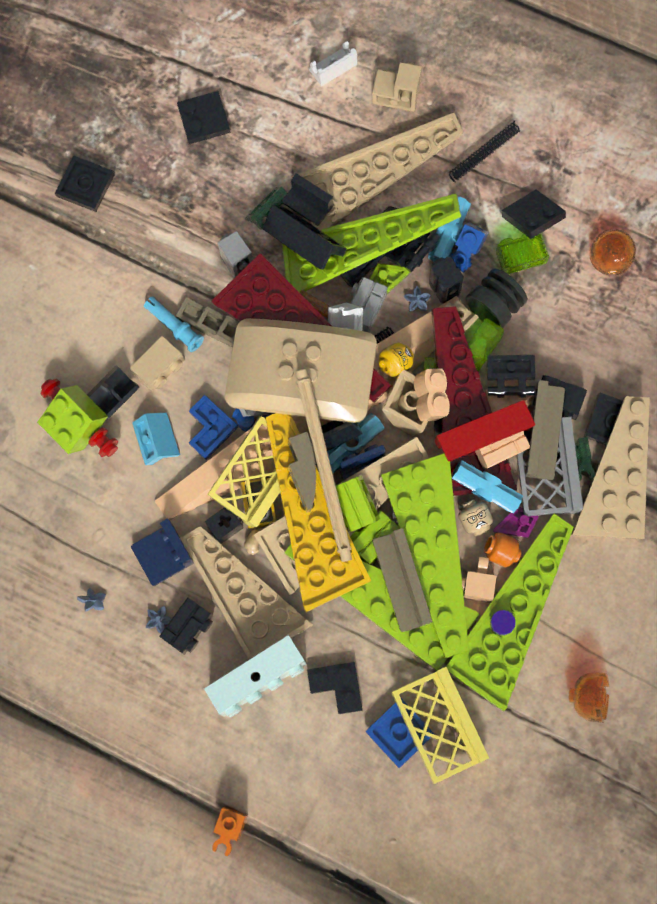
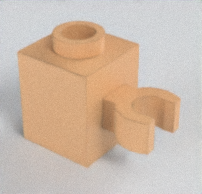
(479, 584)

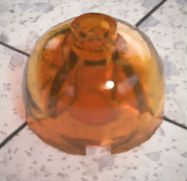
(613, 252)
(591, 697)

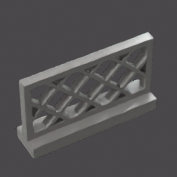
(569, 475)

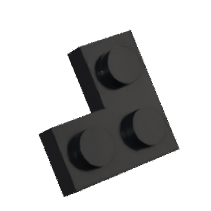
(342, 680)

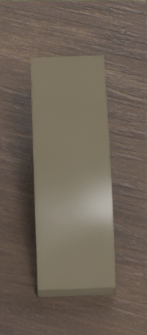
(303, 469)

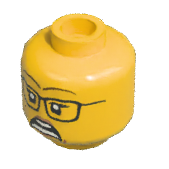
(395, 359)

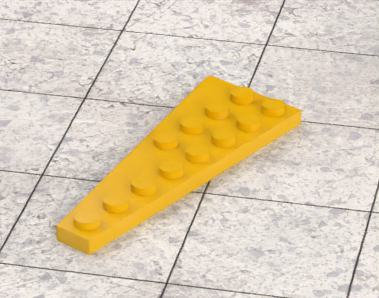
(311, 534)

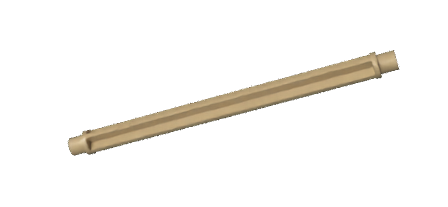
(323, 465)

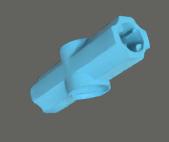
(449, 233)
(370, 428)
(487, 486)

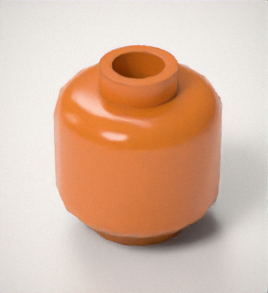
(502, 549)

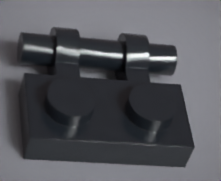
(407, 251)
(511, 368)

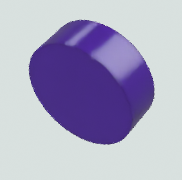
(502, 622)

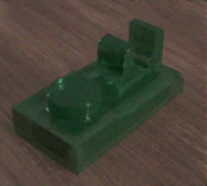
(262, 209)

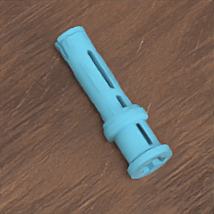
(180, 330)

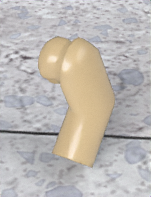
(251, 542)

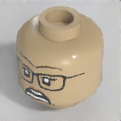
(475, 517)

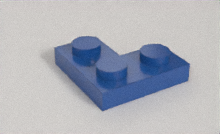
(216, 428)

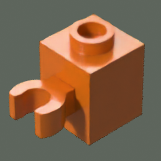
(229, 826)

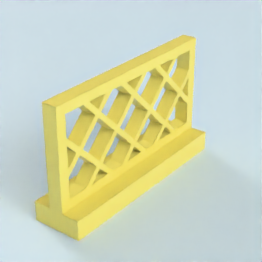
(270, 488)
(459, 717)

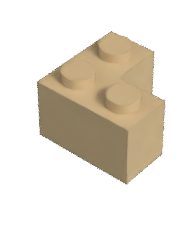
(398, 89)

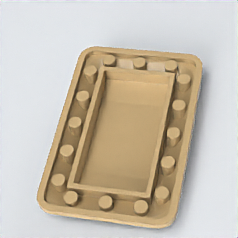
(273, 350)

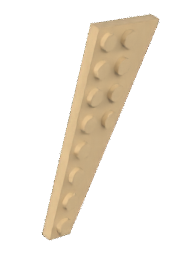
(373, 169)
(275, 537)

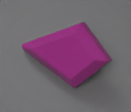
(516, 524)

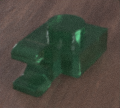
(584, 457)

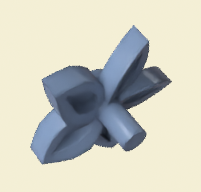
(417, 299)
(92, 600)
(158, 619)

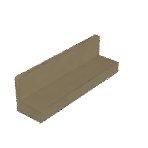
(546, 432)
(402, 581)

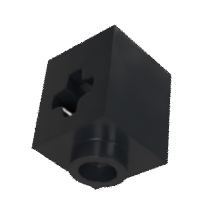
(216, 526)

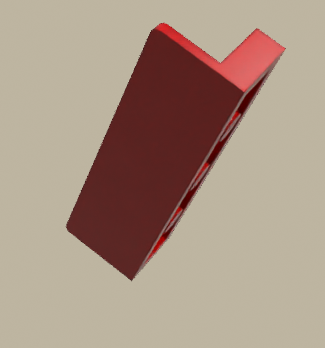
(485, 431)

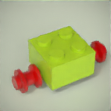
(74, 419)

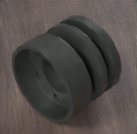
(496, 298)

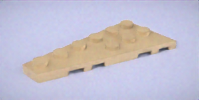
(618, 490)
(248, 604)

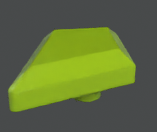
(389, 275)

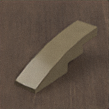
(208, 321)

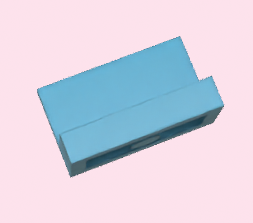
(155, 437)

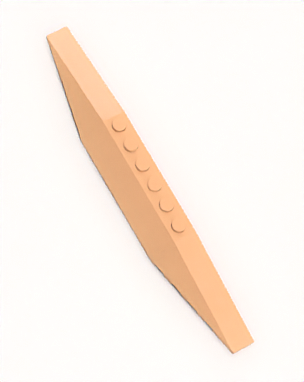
(194, 488)

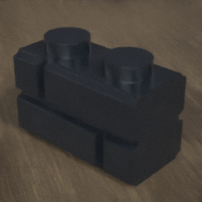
(445, 279)
(187, 626)

